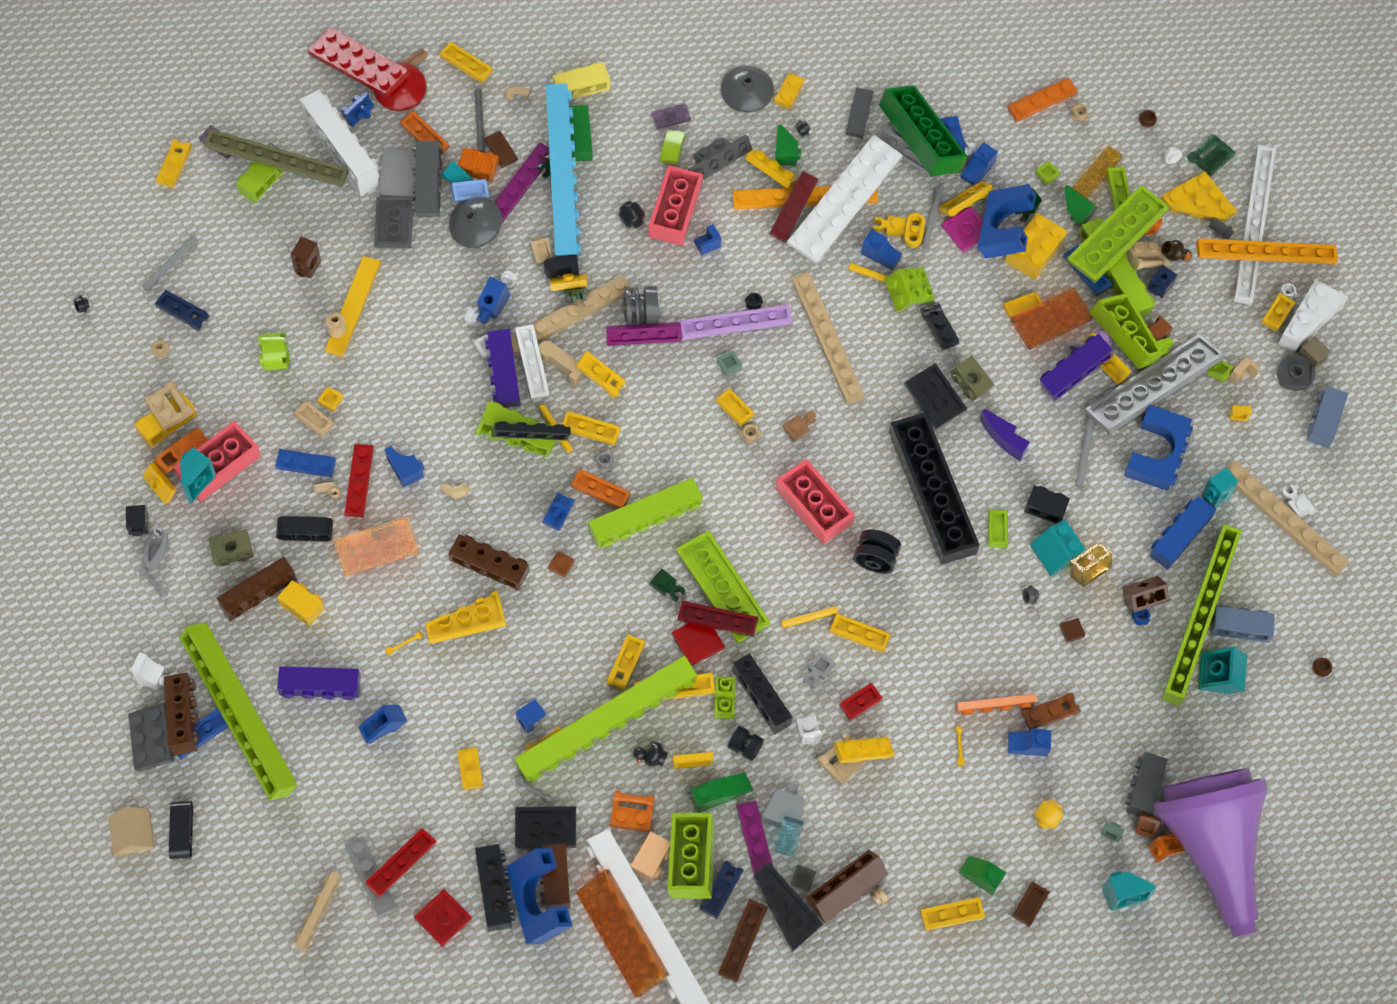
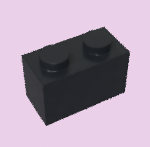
(1047, 504)

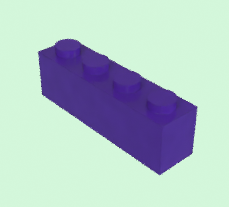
(503, 367)
(1076, 367)
(318, 682)

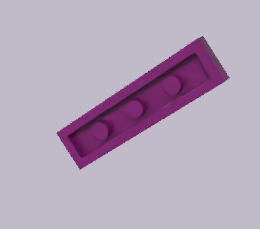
(643, 333)
(754, 835)

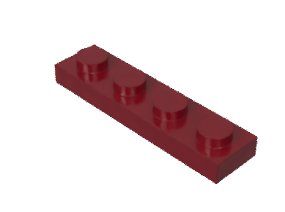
(793, 206)
(718, 618)

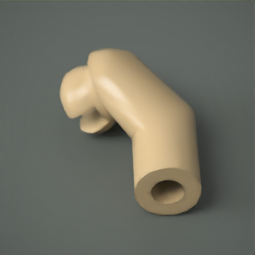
(516, 90)
(329, 488)
(457, 491)

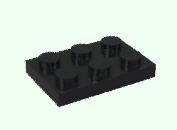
(935, 396)
(545, 826)

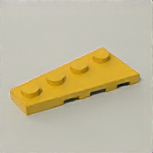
(468, 620)

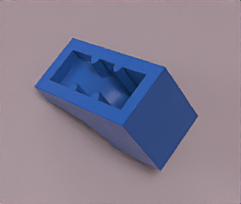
(980, 164)
(879, 250)
(406, 468)
(382, 722)
(1032, 742)

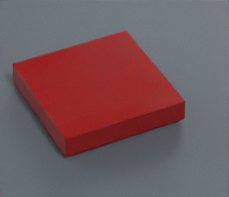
(697, 642)
(443, 917)

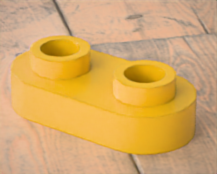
(913, 231)

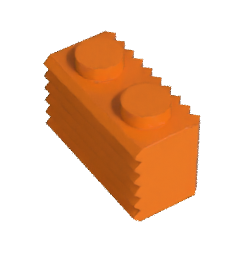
(479, 164)

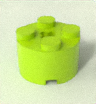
(274, 351)

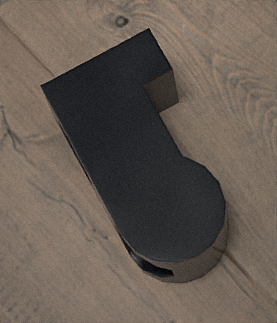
(560, 266)

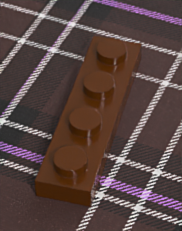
(742, 941)

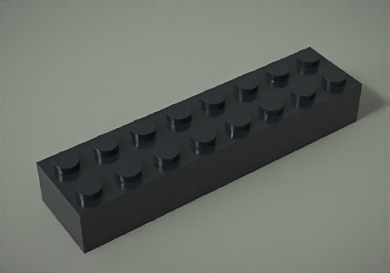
(933, 488)

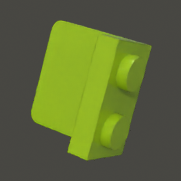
(909, 288)

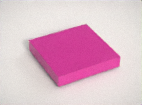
(964, 228)

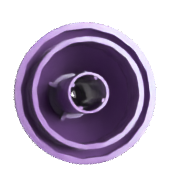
(1218, 828)

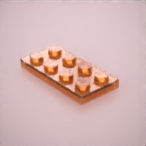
(1051, 318)
(376, 546)

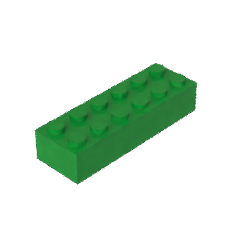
(923, 130)

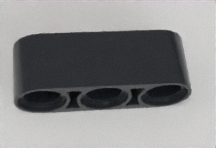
(304, 528)
(181, 830)

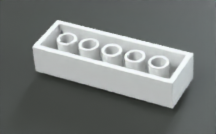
(339, 142)

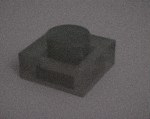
(803, 878)

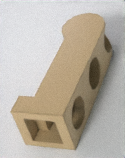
(561, 360)

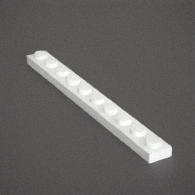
(1255, 221)

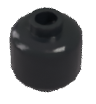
(631, 214)

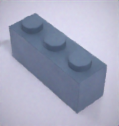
(1326, 416)
(1242, 623)

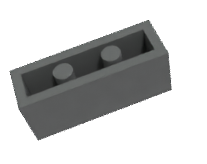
(1146, 784)

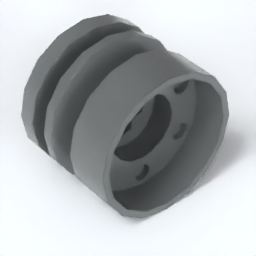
(641, 305)

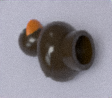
(1175, 250)

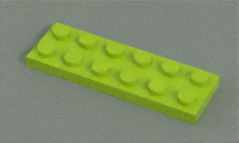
(1118, 233)
(720, 580)

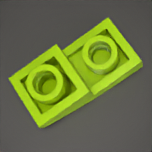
(672, 147)
(724, 697)

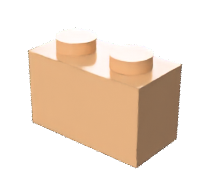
(651, 857)

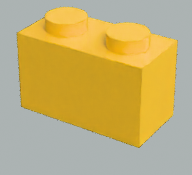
(301, 603)

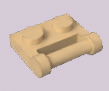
(1146, 255)
(163, 409)
(840, 771)

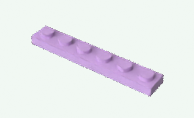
(735, 322)

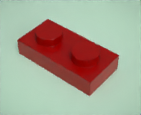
(860, 701)

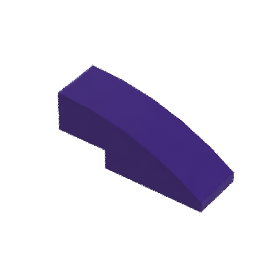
(1004, 434)

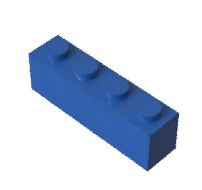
(1183, 532)

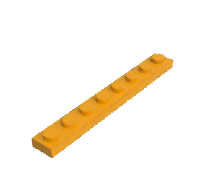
(777, 197)
(1266, 251)

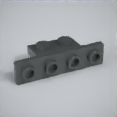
(719, 155)

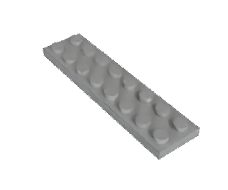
(1154, 383)

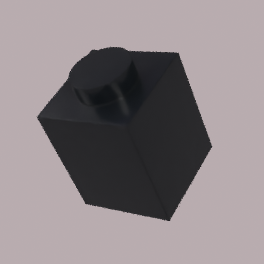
(137, 520)

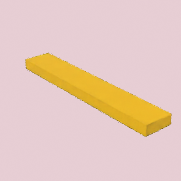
(354, 303)

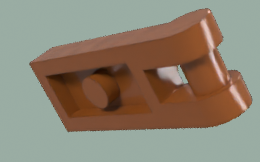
(1050, 711)

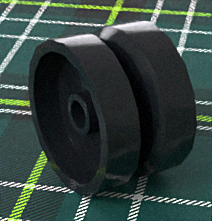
(877, 551)

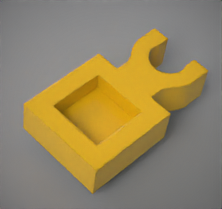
(893, 225)

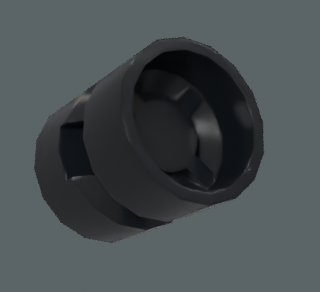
(739, 740)

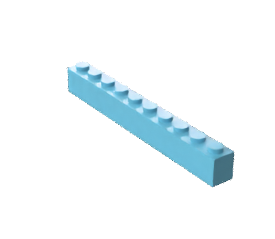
(561, 170)

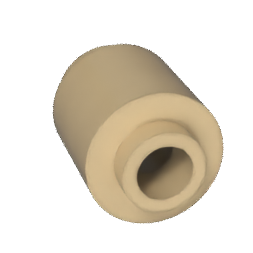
(336, 325)

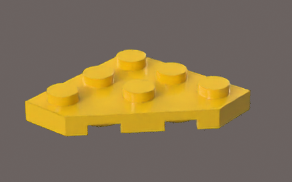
(1199, 199)

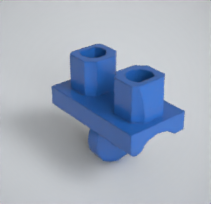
(358, 110)
(558, 511)

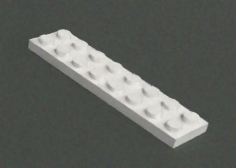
(844, 199)

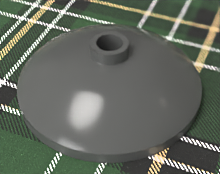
(747, 96)
(481, 227)

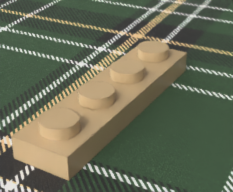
(321, 904)

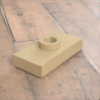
(313, 419)

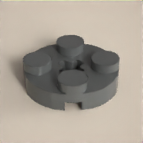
(1293, 382)

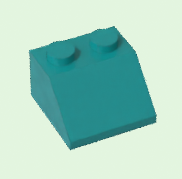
(196, 473)
(1057, 547)
(1223, 671)
(1126, 889)

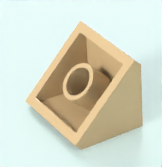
(131, 831)

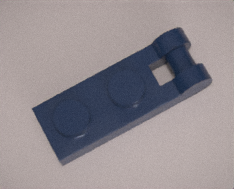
(181, 309)
(721, 890)

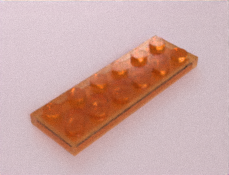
(622, 933)

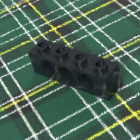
(762, 693)
(494, 919)

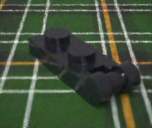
(940, 326)

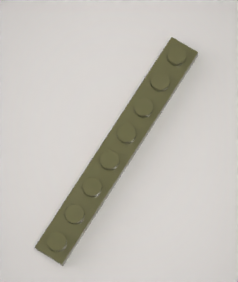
(276, 158)

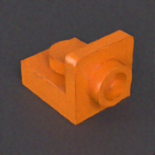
(1165, 847)

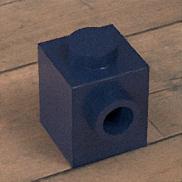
(1162, 281)

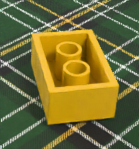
(1043, 243)

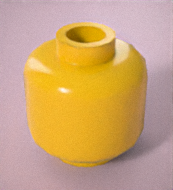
(1049, 814)

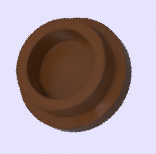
(1147, 118)
(1322, 667)

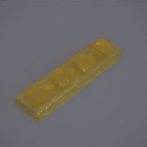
(1096, 173)

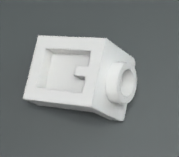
(808, 730)

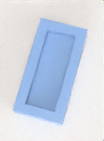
(465, 190)

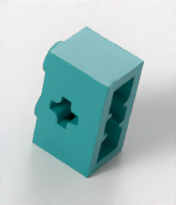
(1219, 488)

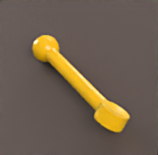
(389, 651)
(529, 745)
(960, 762)

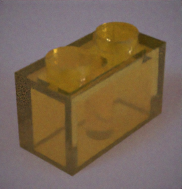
(1091, 564)

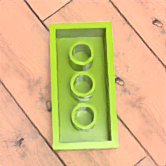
(691, 856)

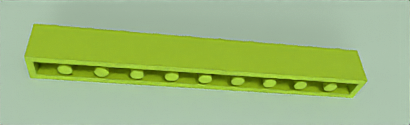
(1201, 615)
(238, 711)
(606, 719)

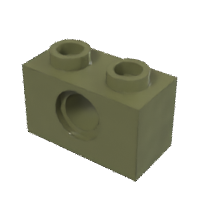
(981, 380)
(237, 539)

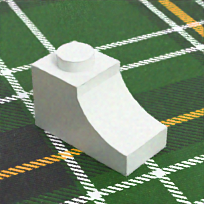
(148, 672)

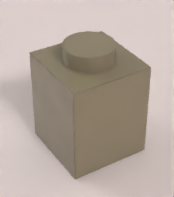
(1314, 351)

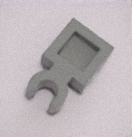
(819, 668)

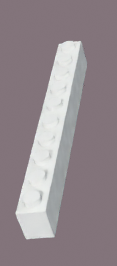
(681, 980)

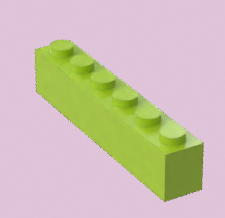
(1123, 276)
(645, 513)

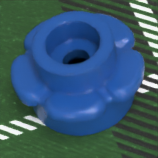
(1139, 621)

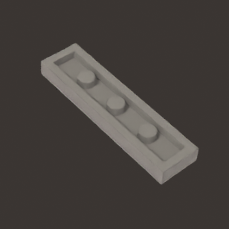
(898, 143)
(366, 867)

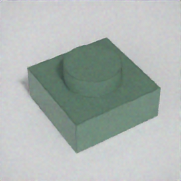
(729, 363)
(1112, 831)

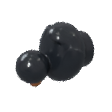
(653, 757)

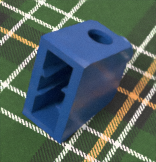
(492, 300)

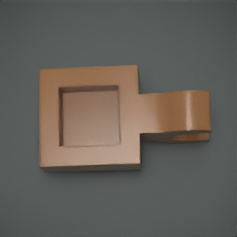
(799, 427)

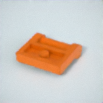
(632, 818)

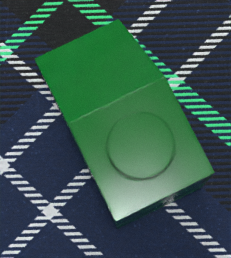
(786, 148)
(1078, 206)
(983, 874)

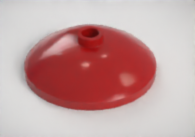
(408, 93)

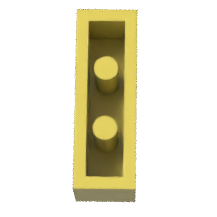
(585, 80)

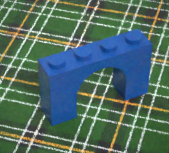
(999, 205)
(1161, 471)
(524, 877)

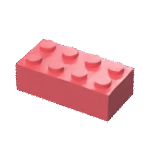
(675, 205)
(230, 454)
(815, 501)

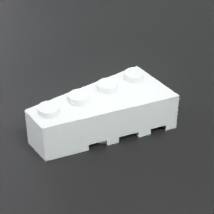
(1315, 310)

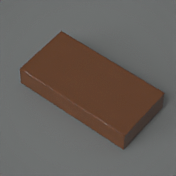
(501, 148)
(1030, 904)

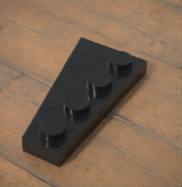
(789, 910)

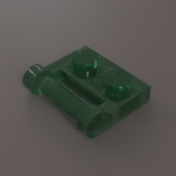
(1213, 160)

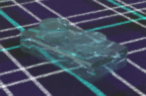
(789, 836)

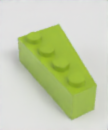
(1127, 329)
(496, 412)

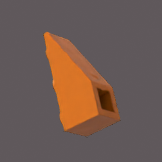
(173, 454)

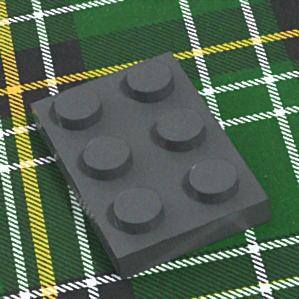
(393, 222)
(149, 738)

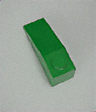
(719, 791)

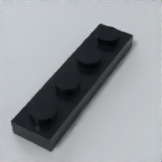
(536, 431)

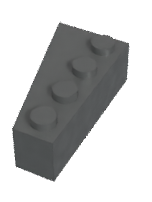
(427, 178)

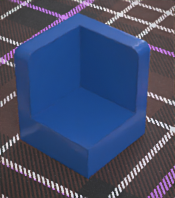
(709, 241)
(529, 715)

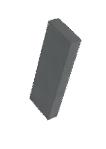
(859, 112)

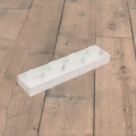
(532, 362)

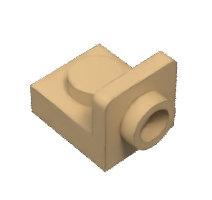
(541, 249)
(1245, 367)

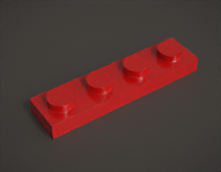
(359, 480)
(400, 863)

